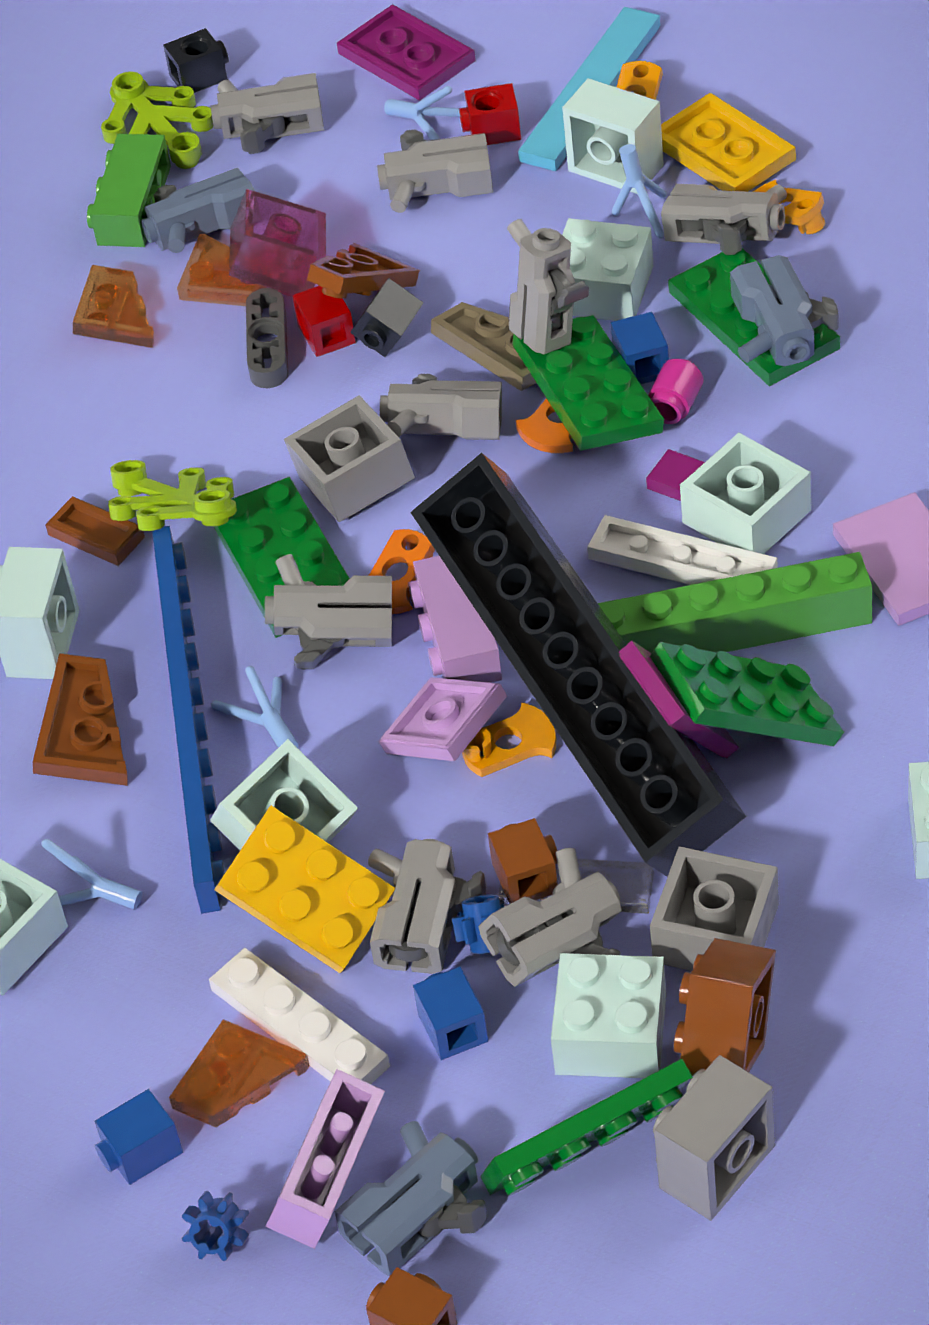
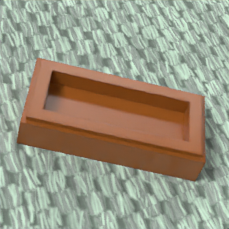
(94, 531)

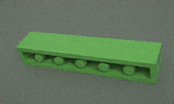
(750, 607)

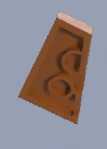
(359, 272)
(80, 725)

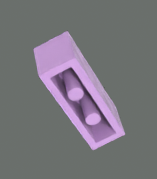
(459, 636)
(325, 1159)

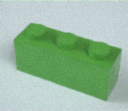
(131, 178)

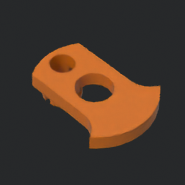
(543, 433)
(395, 552)

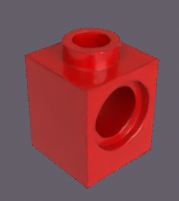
(491, 112)
(323, 321)

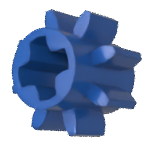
(474, 913)
(209, 1238)

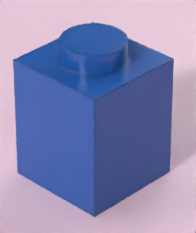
(641, 345)
(450, 1013)
(137, 1137)

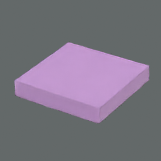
(442, 719)

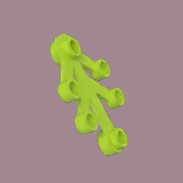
(132, 90)
(165, 502)

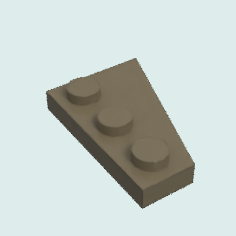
(484, 339)

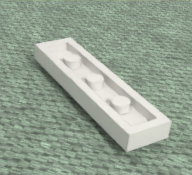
(671, 553)
(296, 1019)

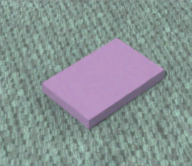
(895, 553)

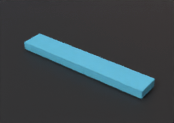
(618, 45)

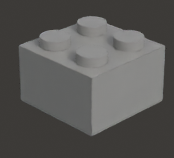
(349, 458)
(712, 899)
(714, 1136)

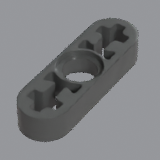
(274, 349)

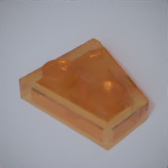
(208, 277)
(113, 308)
(232, 1073)

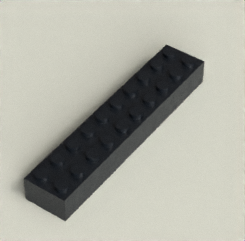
(572, 665)

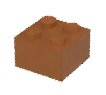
(725, 1005)

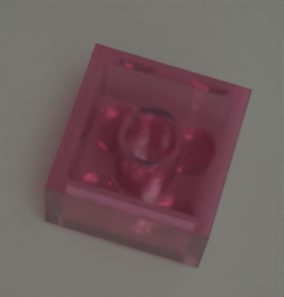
(275, 242)

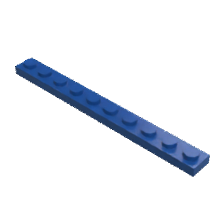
(189, 726)

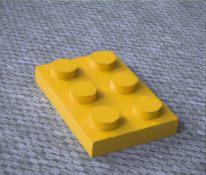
(724, 145)
(305, 889)

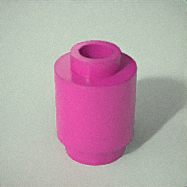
(676, 389)

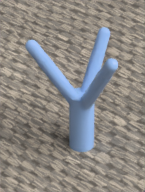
(419, 110)
(637, 180)
(271, 711)
(100, 886)

